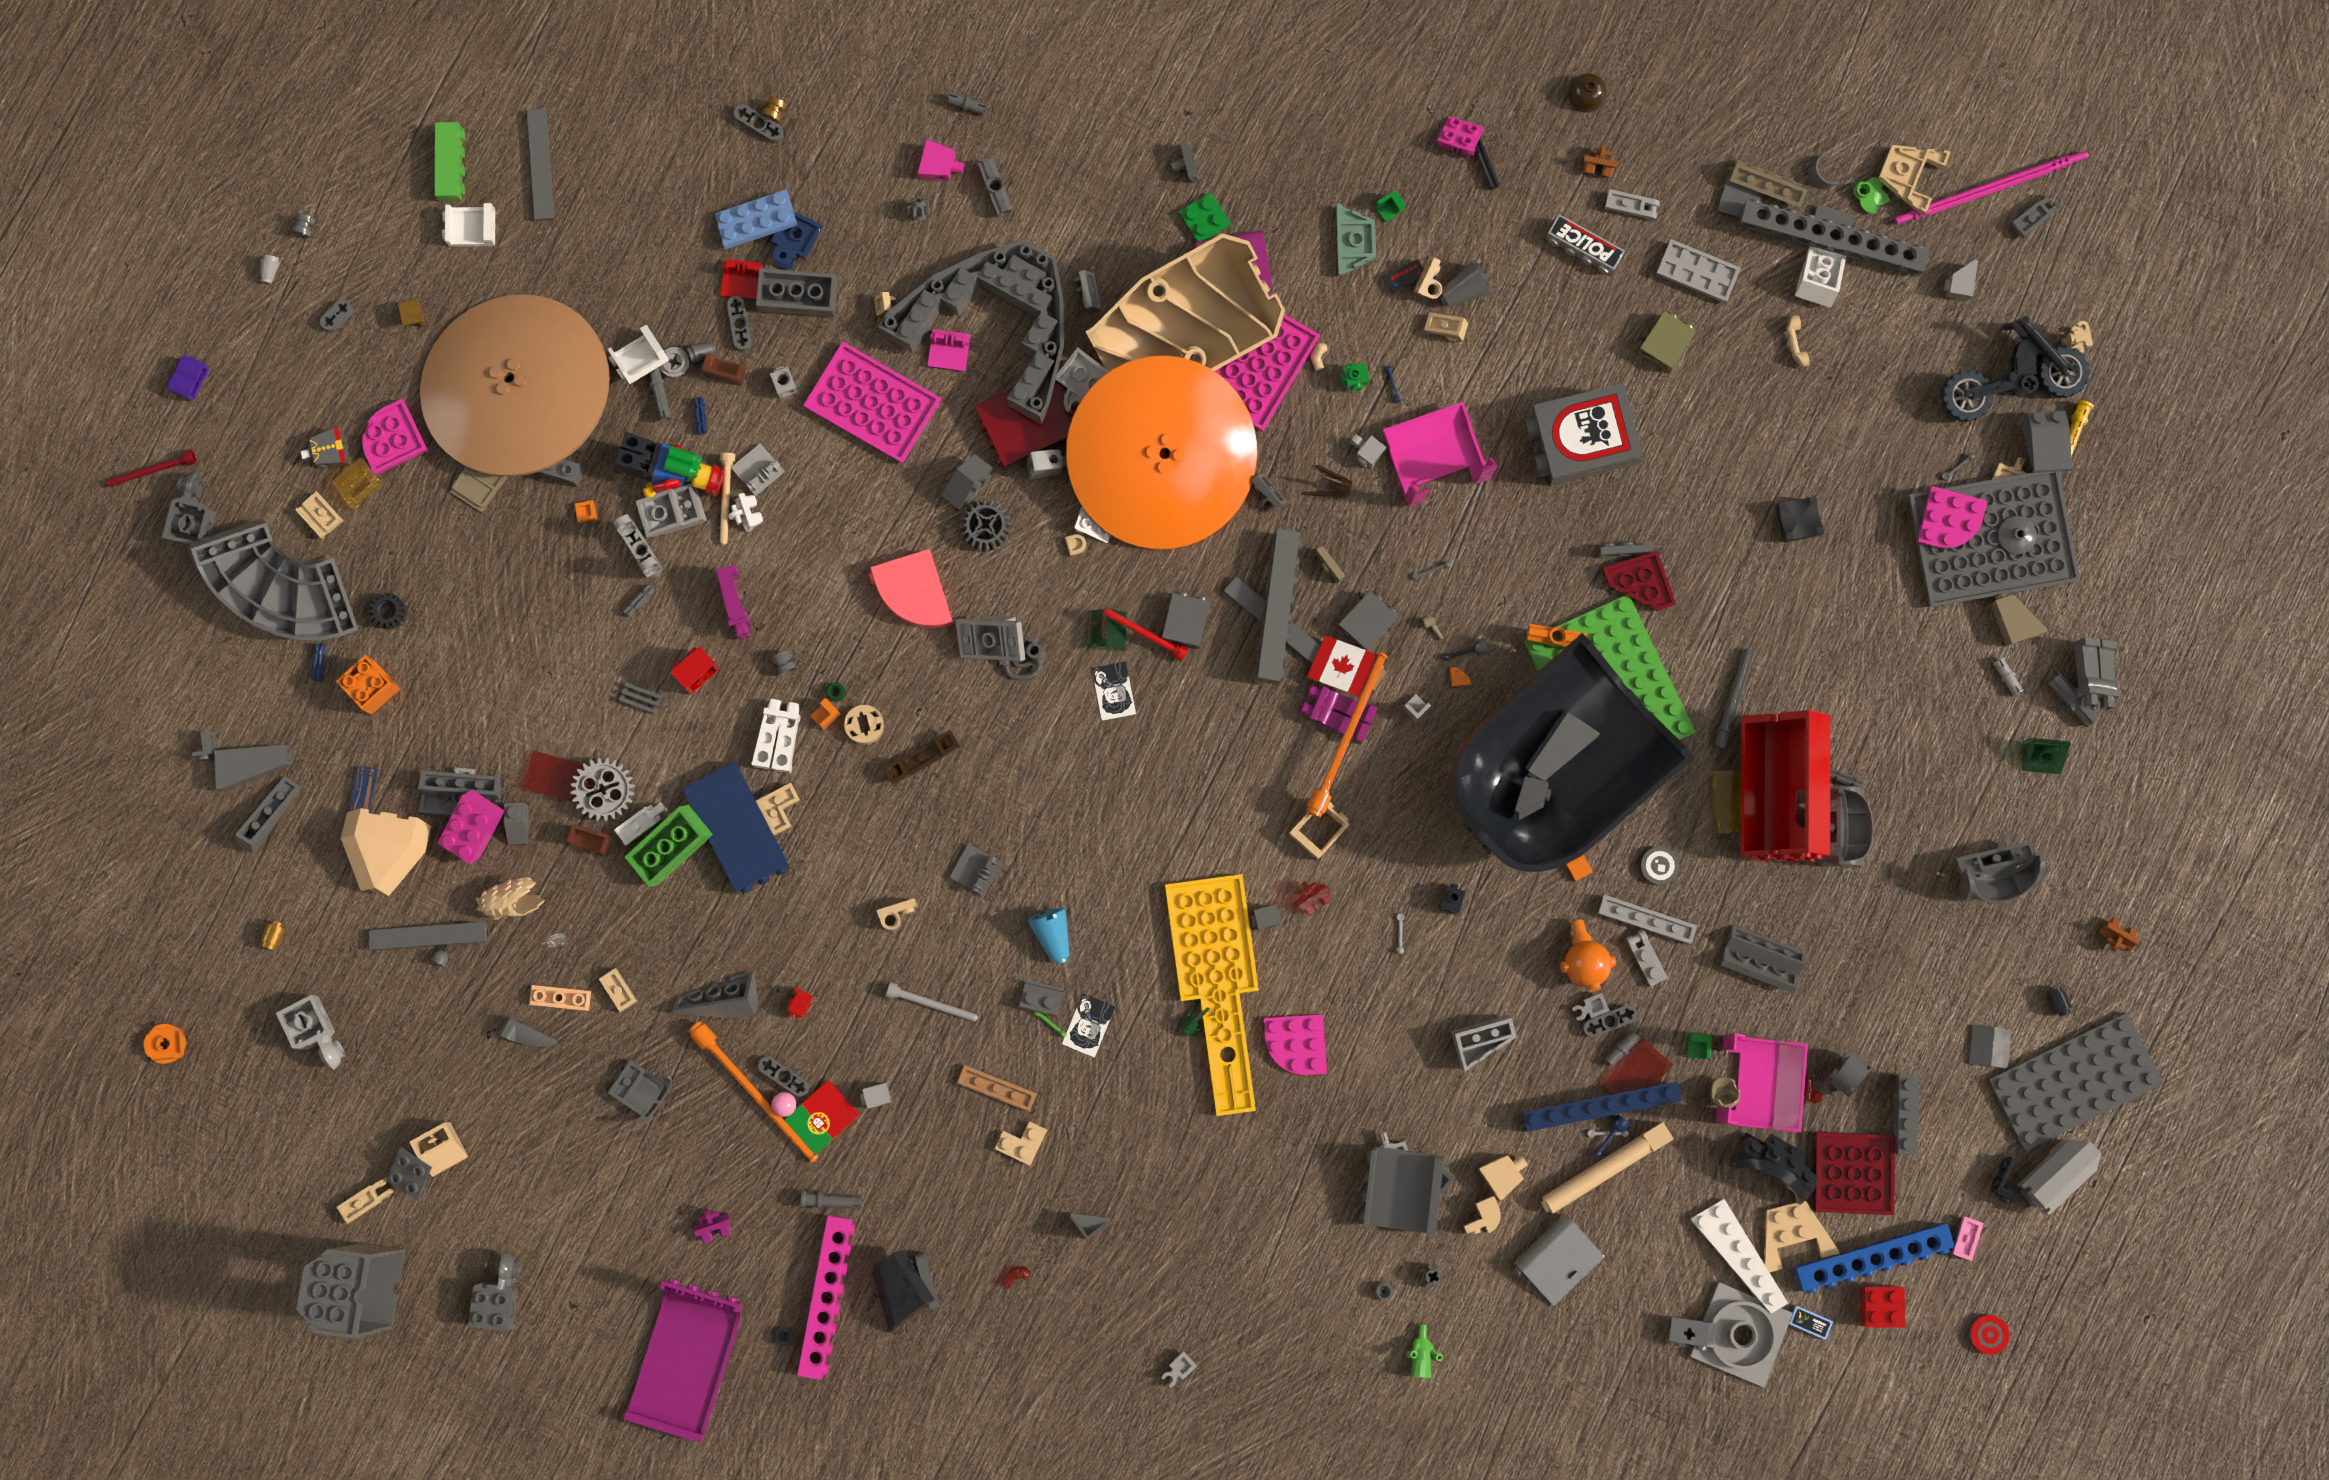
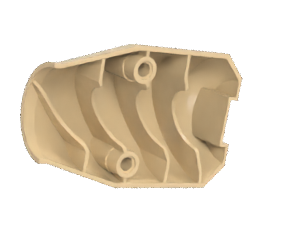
(1206, 308)

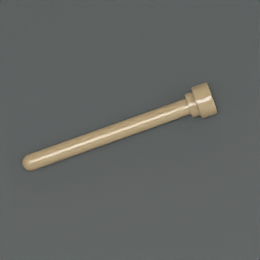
(727, 461)

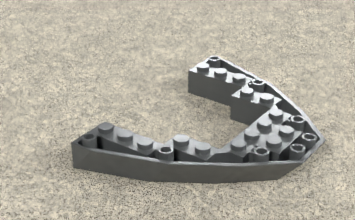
(1014, 273)

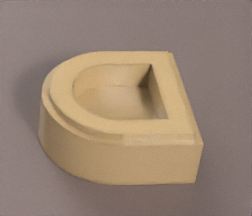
(1076, 544)

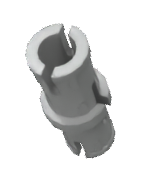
(2008, 676)

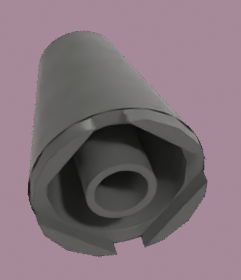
(1466, 286)

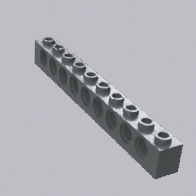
(1749, 220)

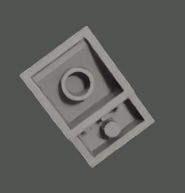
(671, 511)

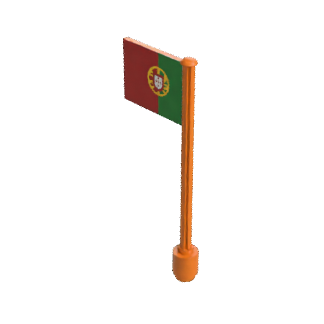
(812, 1123)

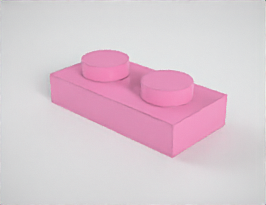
(1967, 1238)

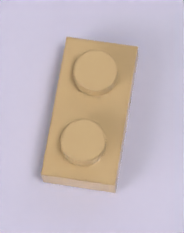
(618, 990)

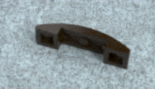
(921, 758)

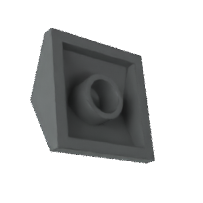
(1989, 1046)

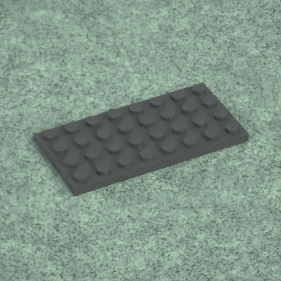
(2075, 1081)

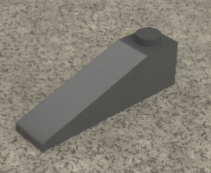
(266, 816)

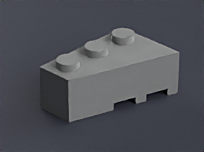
(1480, 1040)

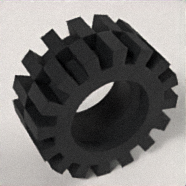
(376, 608)

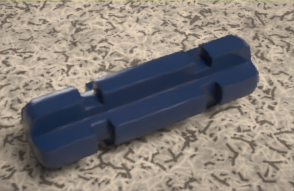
(700, 415)
(318, 662)

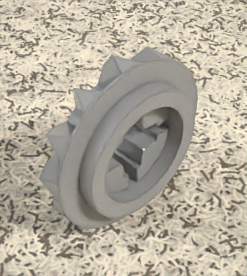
(682, 358)

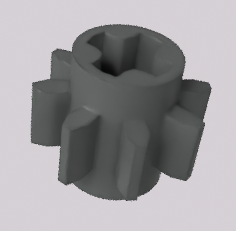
(918, 208)
(1427, 1278)

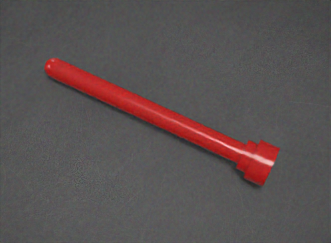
(1178, 651)

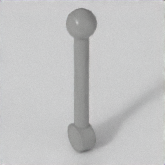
(1400, 917)
(1591, 1133)

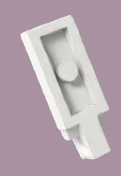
(640, 823)

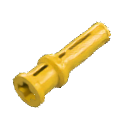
(2079, 420)

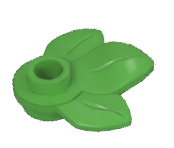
(1873, 196)

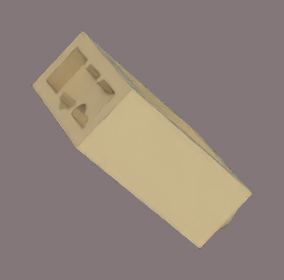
(1303, 841)

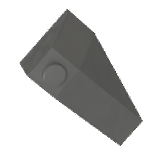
(728, 999)

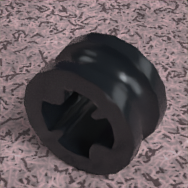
(784, 1330)

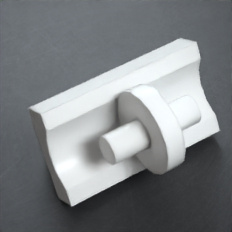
(742, 513)

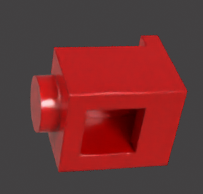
(799, 1003)

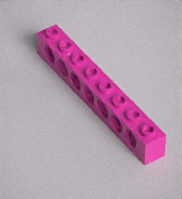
(807, 1367)

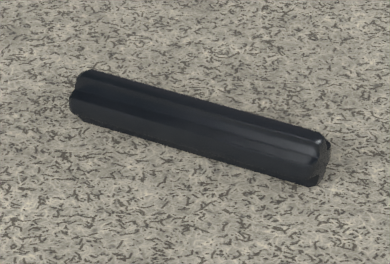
(1486, 166)

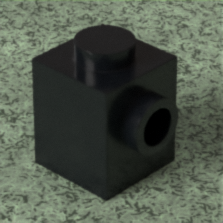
(1452, 899)

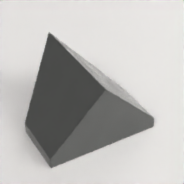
(1089, 1224)

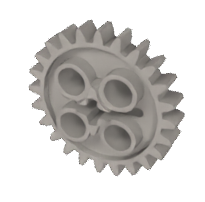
(596, 772)

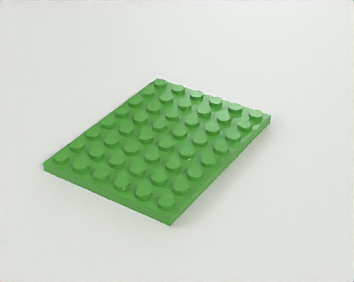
(1630, 652)

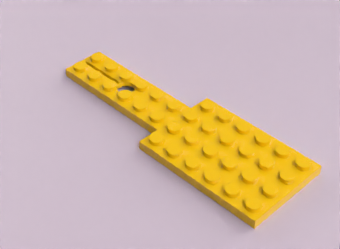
(1215, 966)

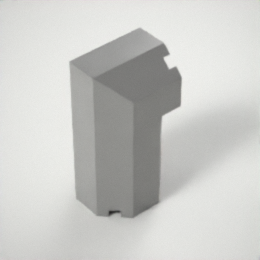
(2060, 1174)

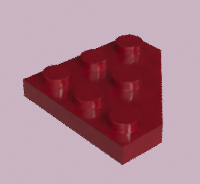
(1642, 581)

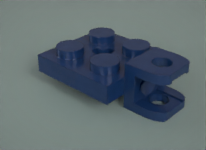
(790, 247)

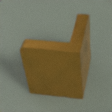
(411, 313)

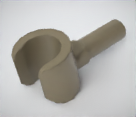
(1430, 622)

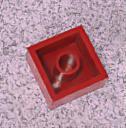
(694, 669)
(1882, 1306)

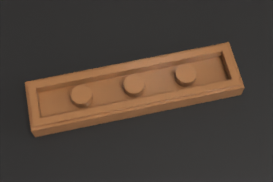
(996, 1088)

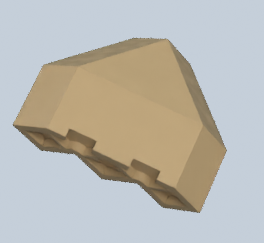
(383, 847)

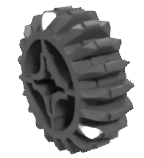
(992, 520)

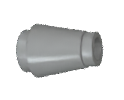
(269, 267)

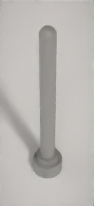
(895, 992)

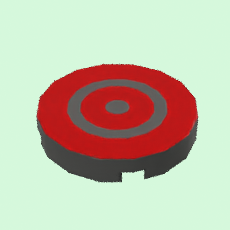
(1989, 1334)

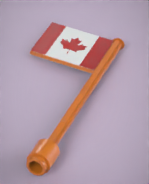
(1354, 673)

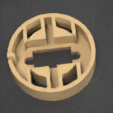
(873, 734)

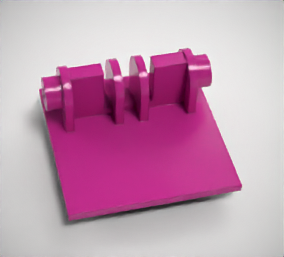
(1460, 135)
(948, 350)

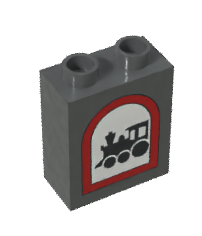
(1584, 435)

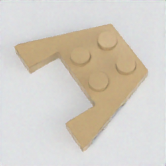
(1903, 170)
(1792, 1225)

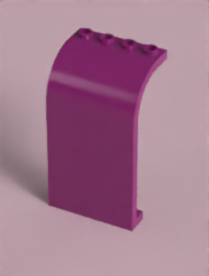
(685, 1360)

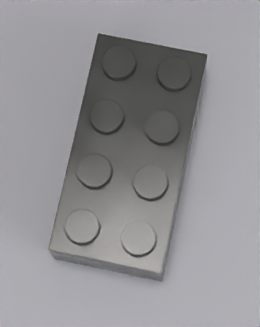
(797, 292)

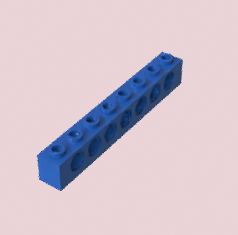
(1805, 1272)

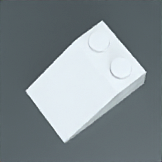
(1821, 276)

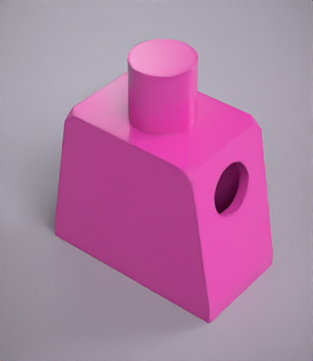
(938, 163)

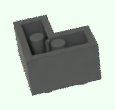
(966, 481)

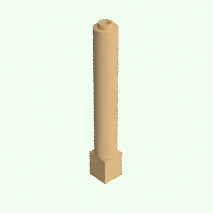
(1607, 1167)

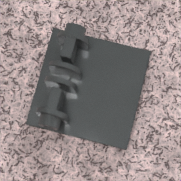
(975, 869)
(409, 1173)

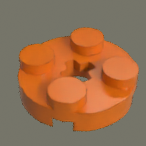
(159, 1053)

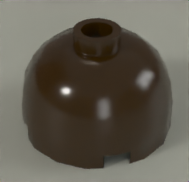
(1587, 92)

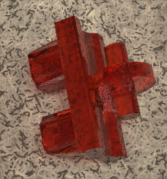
(1311, 894)

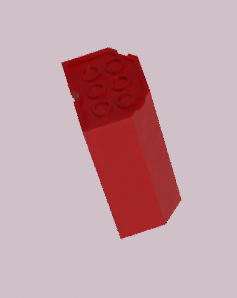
(1777, 760)

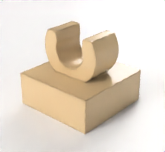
(883, 303)

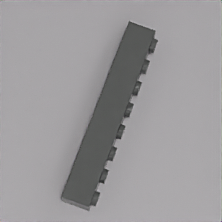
(1277, 607)

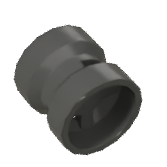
(303, 225)
(784, 662)

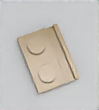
(319, 515)

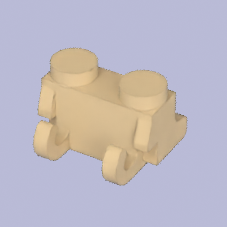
(2078, 336)

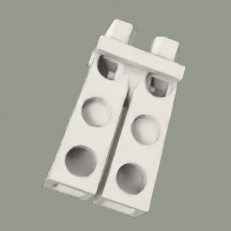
(773, 722)

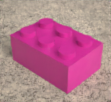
(470, 826)

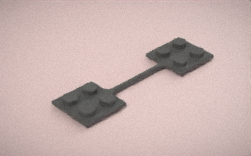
(1736, 195)

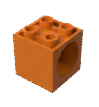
(368, 684)

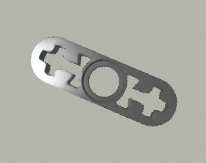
(772, 125)
(736, 337)
(1598, 1031)
(775, 1063)
(926, 1276)

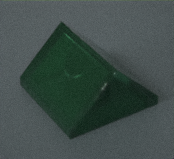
(1105, 632)
(2044, 755)

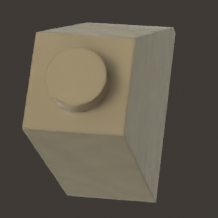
(2015, 620)

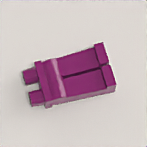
(739, 617)
(1331, 701)

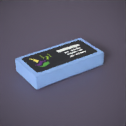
(1810, 1322)

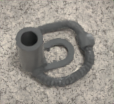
(1037, 657)

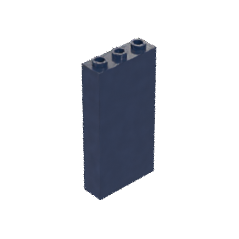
(738, 828)

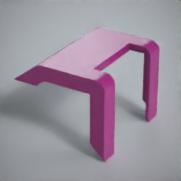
(1435, 448)
(1769, 1083)

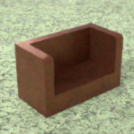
(724, 370)
(589, 839)

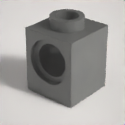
(1266, 917)

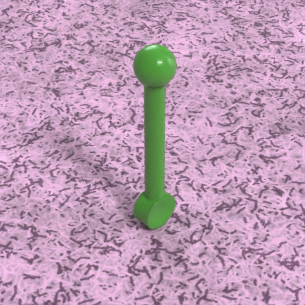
(1051, 1024)

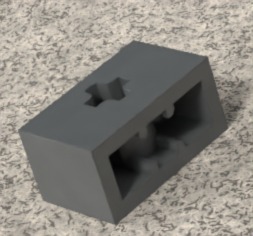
(1703, 1331)

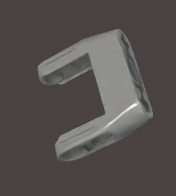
(648, 562)

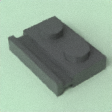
(1041, 998)

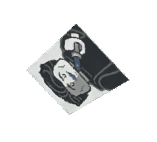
(1113, 691)
(1088, 1025)

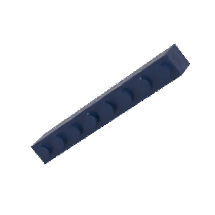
(1601, 1106)

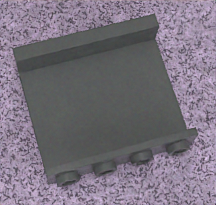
(1403, 1190)

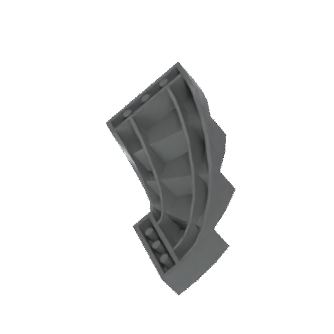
(270, 588)

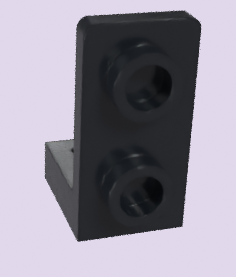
(1999, 1181)

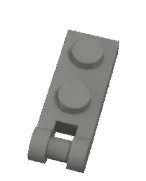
(1631, 204)
(1646, 958)

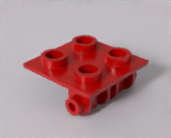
(740, 278)

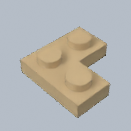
(773, 805)
(1024, 1148)

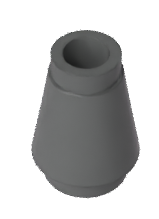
(698, 351)

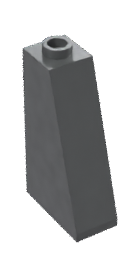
(1560, 745)
(245, 765)

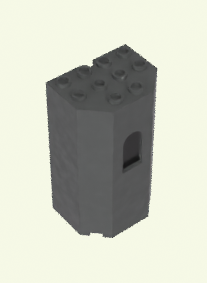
(351, 1290)

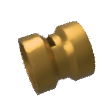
(774, 109)

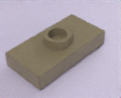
(1329, 564)

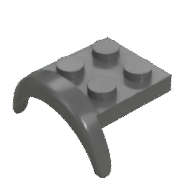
(640, 1091)

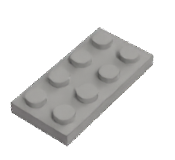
(1698, 271)

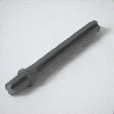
(1734, 698)

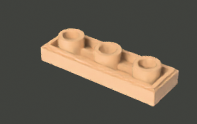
(571, 998)

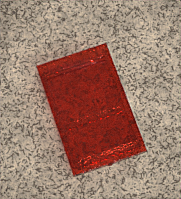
(553, 776)
(1639, 1069)

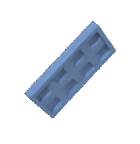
(756, 219)

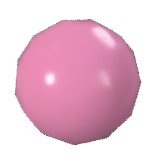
(783, 1104)

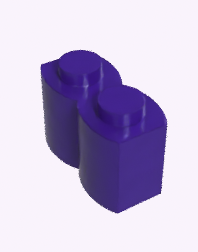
(188, 377)

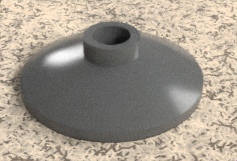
(2008, 535)

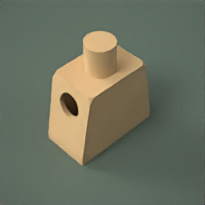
(1503, 1175)

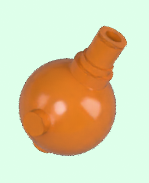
(1587, 961)

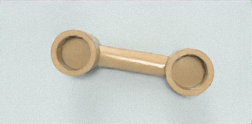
(1800, 358)

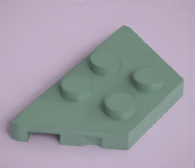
(1354, 240)

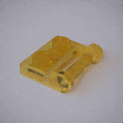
(352, 479)

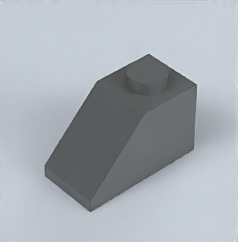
(1532, 797)
(516, 823)

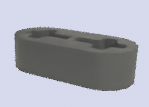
(336, 316)

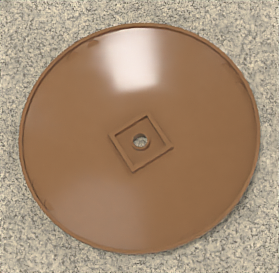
(537, 416)

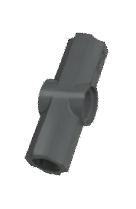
(998, 197)
(2070, 700)

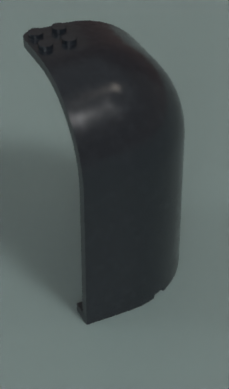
(1588, 792)

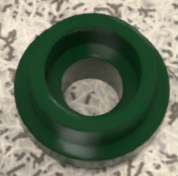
(833, 686)

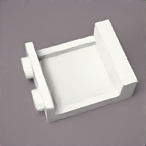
(469, 226)
(638, 357)

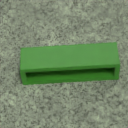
(449, 161)

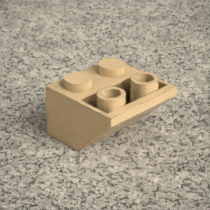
(439, 1148)

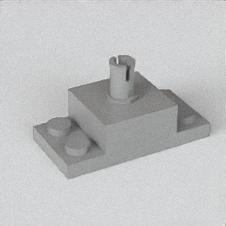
(991, 638)

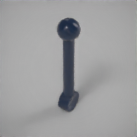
(1388, 369)

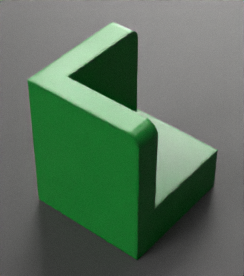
(1390, 206)
(1699, 1046)

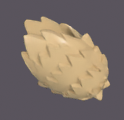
(509, 899)

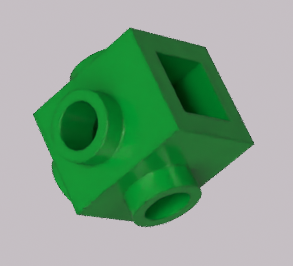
(1354, 376)

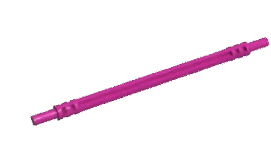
(1994, 186)

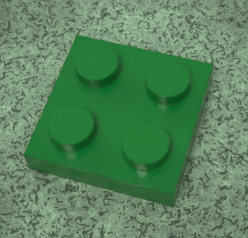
(1204, 218)

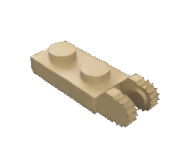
(363, 1201)

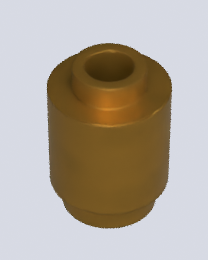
(272, 935)

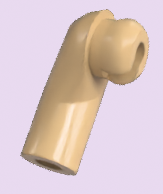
(1316, 354)

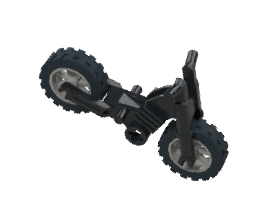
(2021, 371)

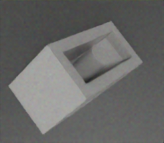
(1961, 283)

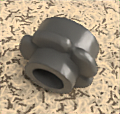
(1383, 1296)

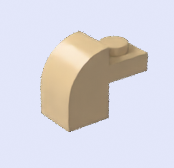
(1489, 1217)

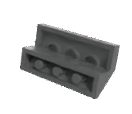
(443, 790)
(1763, 959)

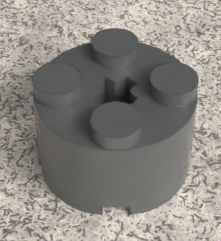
(1850, 1073)

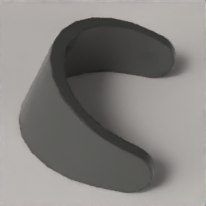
(1815, 177)

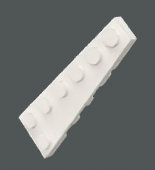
(1732, 1243)

